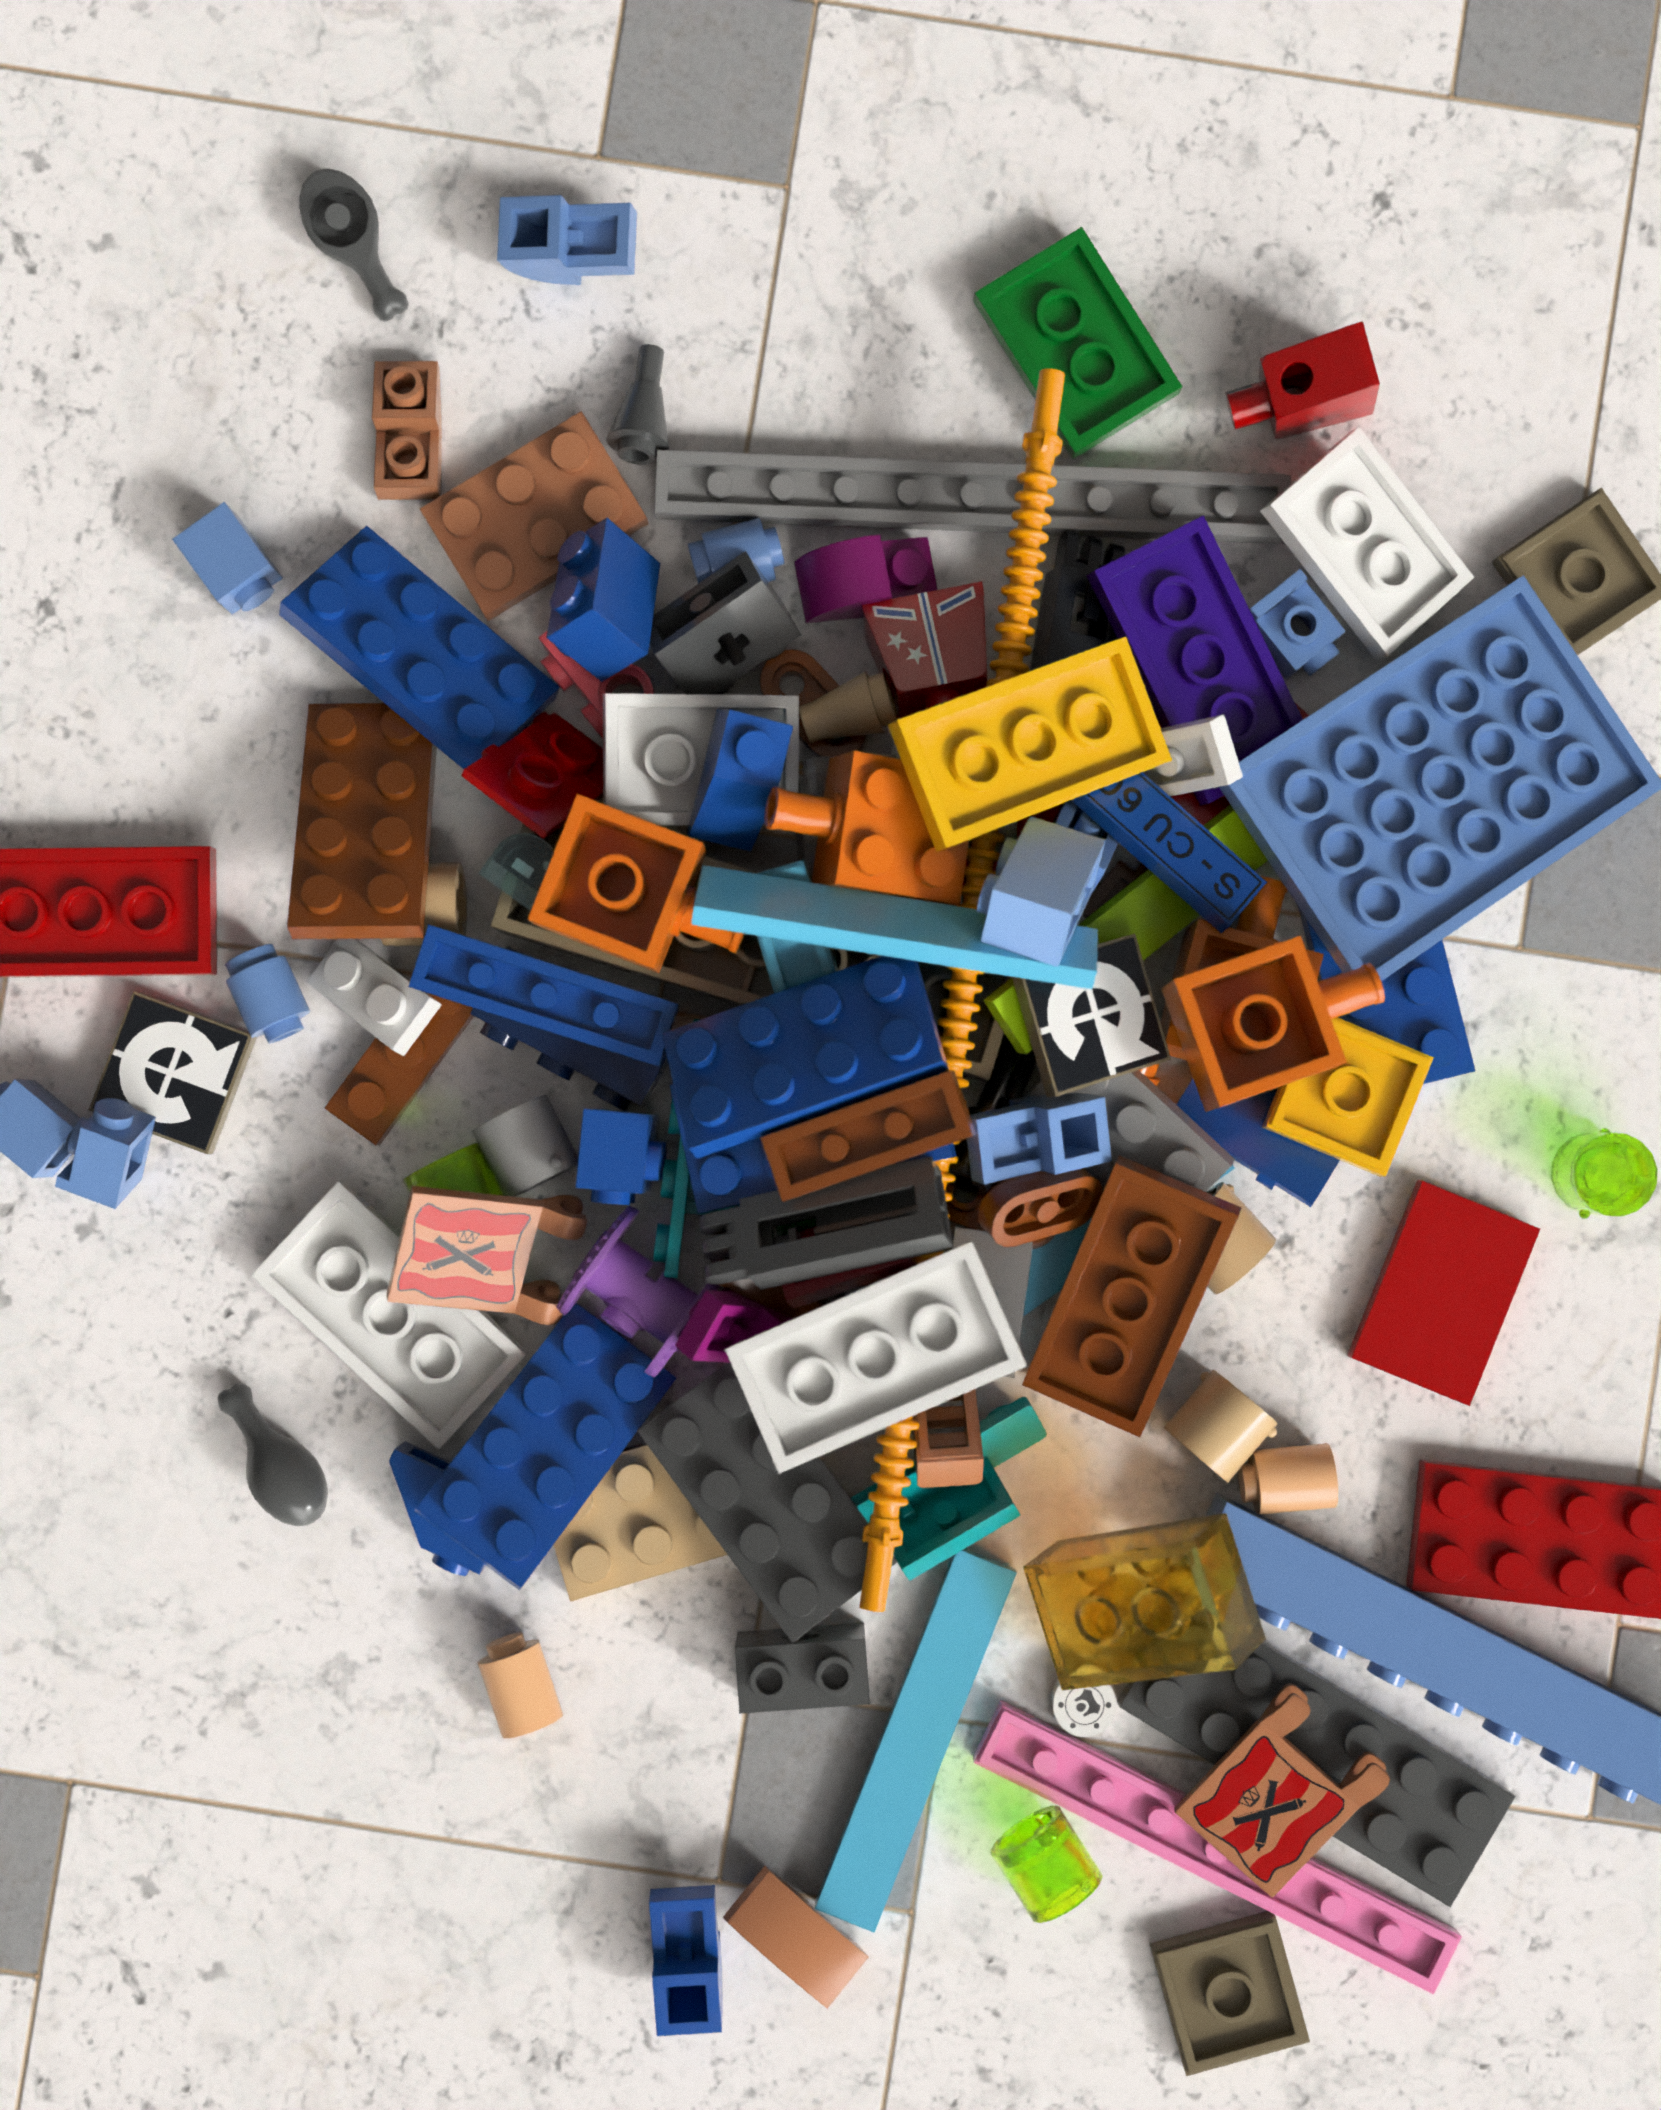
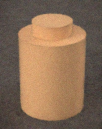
(1290, 1479)
(519, 1685)

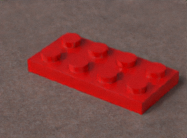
(108, 911)
(1536, 1539)

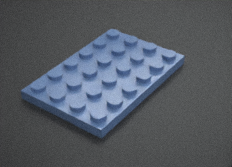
(1440, 783)

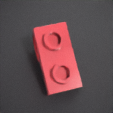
(569, 672)

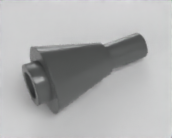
(641, 419)

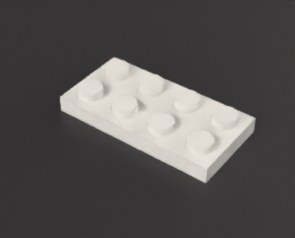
(876, 1357)
(419, 1358)

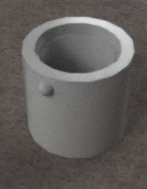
(526, 1146)

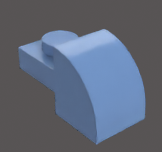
(562, 242)
(1039, 1136)

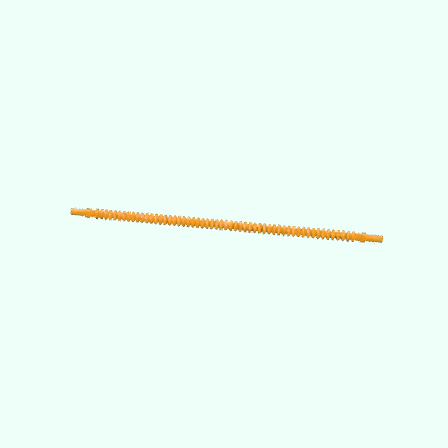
(1041, 449)

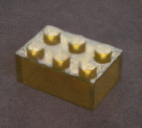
(1145, 1603)

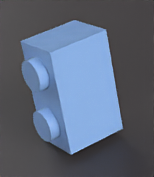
(1039, 890)

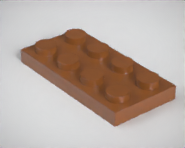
(362, 825)
(1131, 1295)

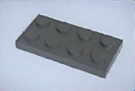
(785, 1532)

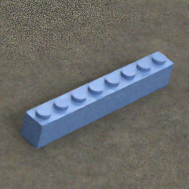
(1448, 1655)

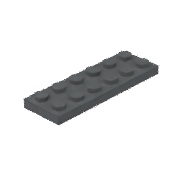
(1421, 1827)

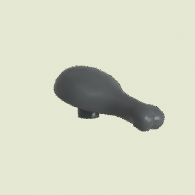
(346, 228)
(278, 1469)

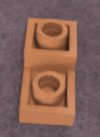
(407, 430)
(795, 1937)

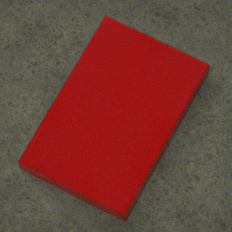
(1443, 1292)

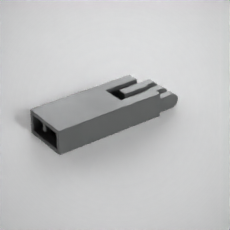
(858, 1225)

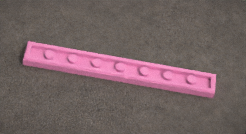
(1144, 1814)

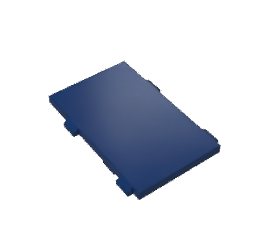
(1271, 1156)

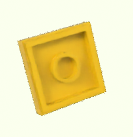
(1357, 1107)

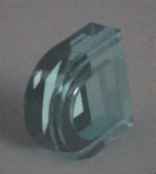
(519, 866)

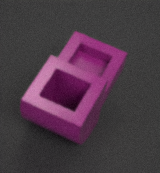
(859, 572)
(722, 1321)

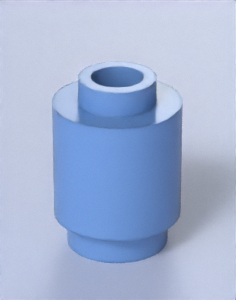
(727, 543)
(266, 993)

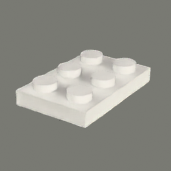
(1367, 544)
(660, 745)

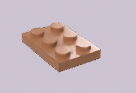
(518, 513)

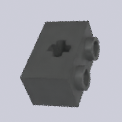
(722, 629)
(814, 1672)

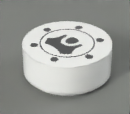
(1084, 1710)

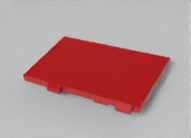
(540, 773)

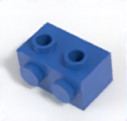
(603, 599)
(619, 1155)

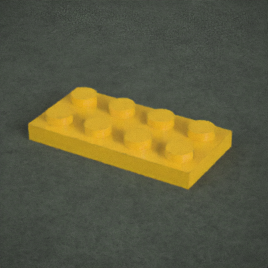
(1029, 743)

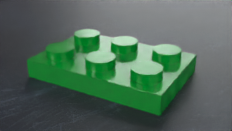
(1074, 318)

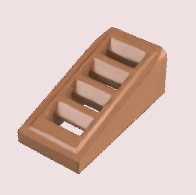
(952, 1456)

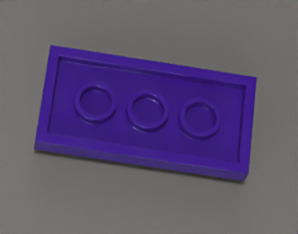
(1195, 639)

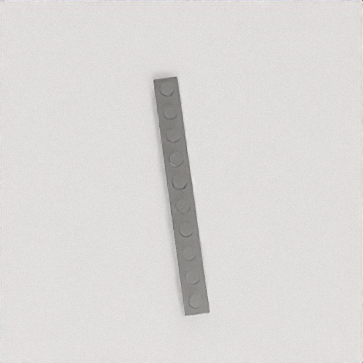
(957, 495)

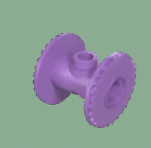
(632, 1298)

